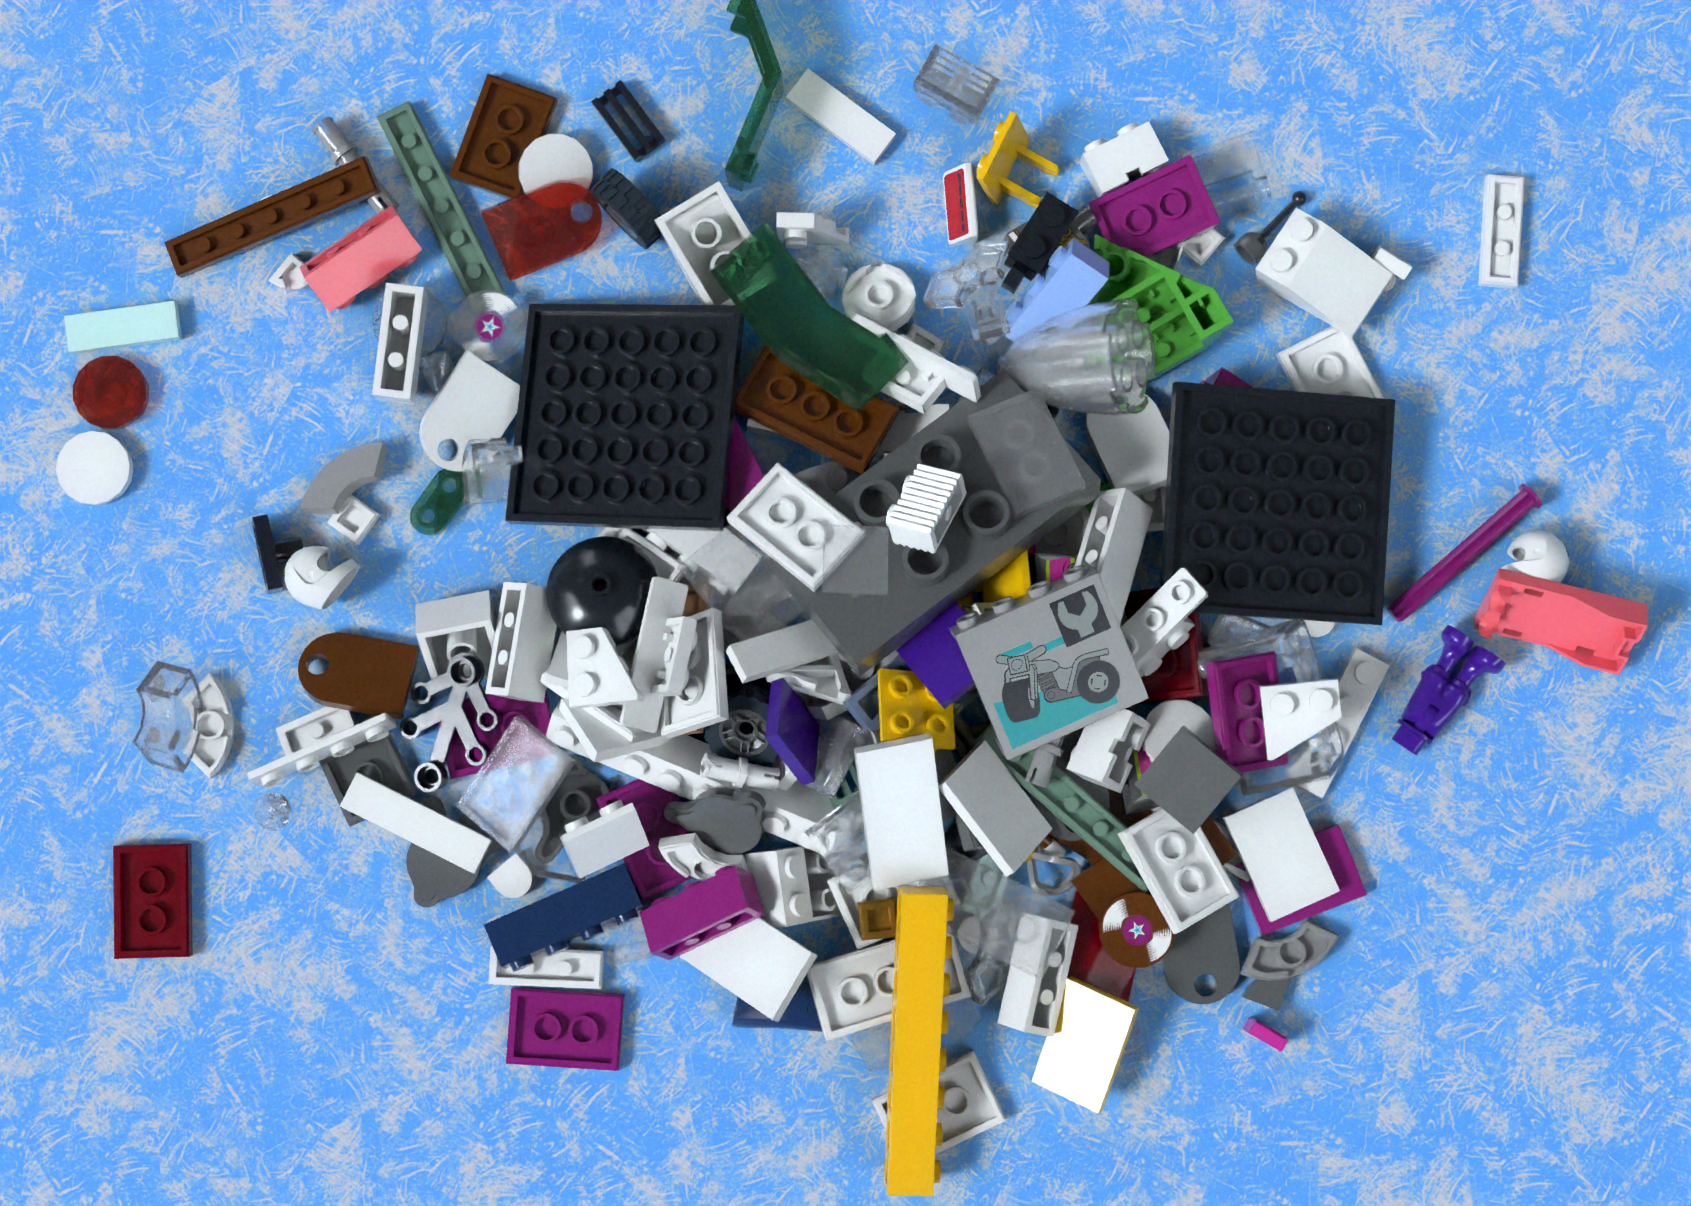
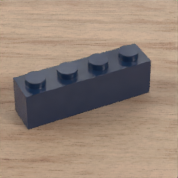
(563, 917)

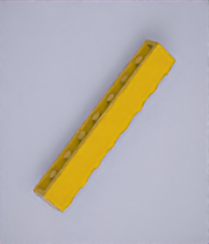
(916, 1040)

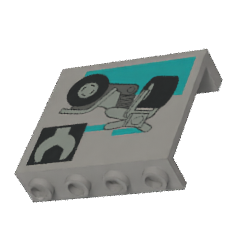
(1049, 661)

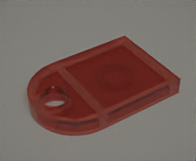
(539, 227)

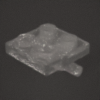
(843, 844)

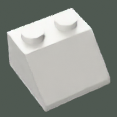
(456, 627)

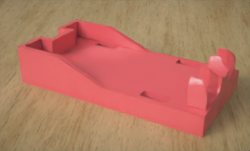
(1570, 620)

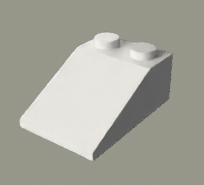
(702, 235)
(1322, 273)

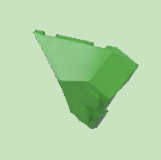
(1180, 311)

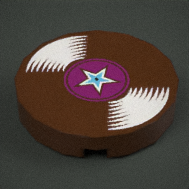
(1134, 930)

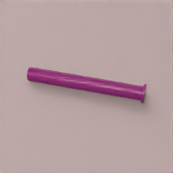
(1464, 553)

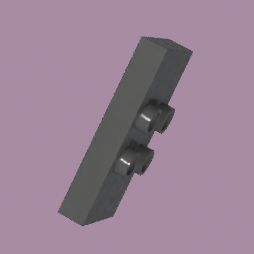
(974, 548)

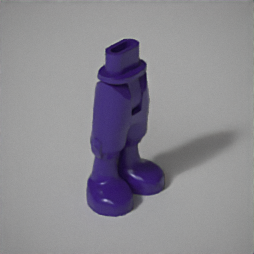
(1437, 699)

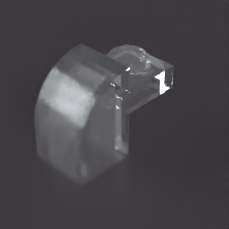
(487, 470)

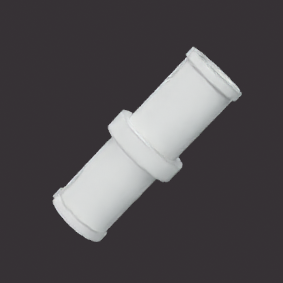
(739, 772)

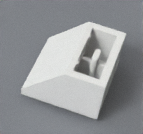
(605, 839)
(792, 885)

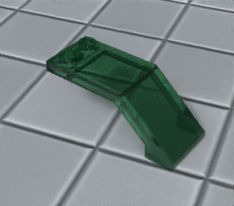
(742, 161)
(801, 323)

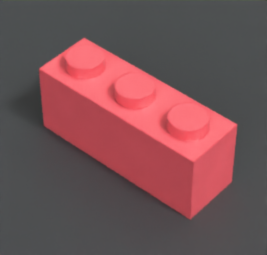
(361, 259)

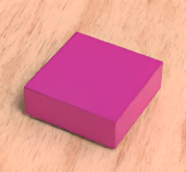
(1265, 1034)

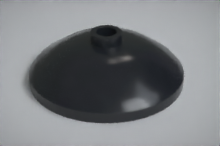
(616, 608)

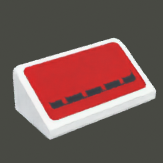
(960, 205)

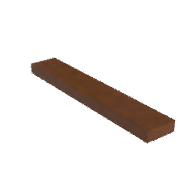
(272, 217)

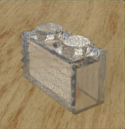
(955, 85)

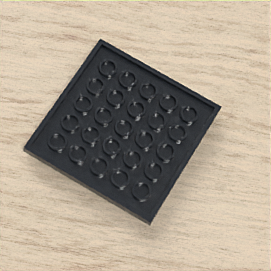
(626, 416)
(1279, 501)

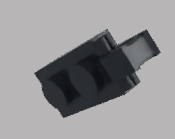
(1038, 240)

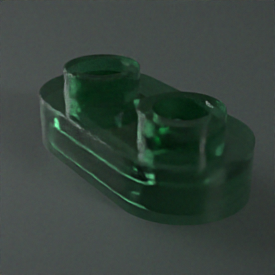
(443, 504)

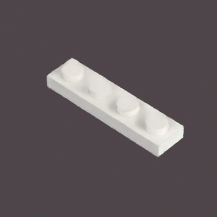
(1356, 690)

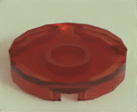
(110, 392)

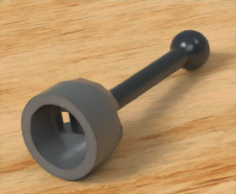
(1253, 245)

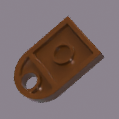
(361, 674)

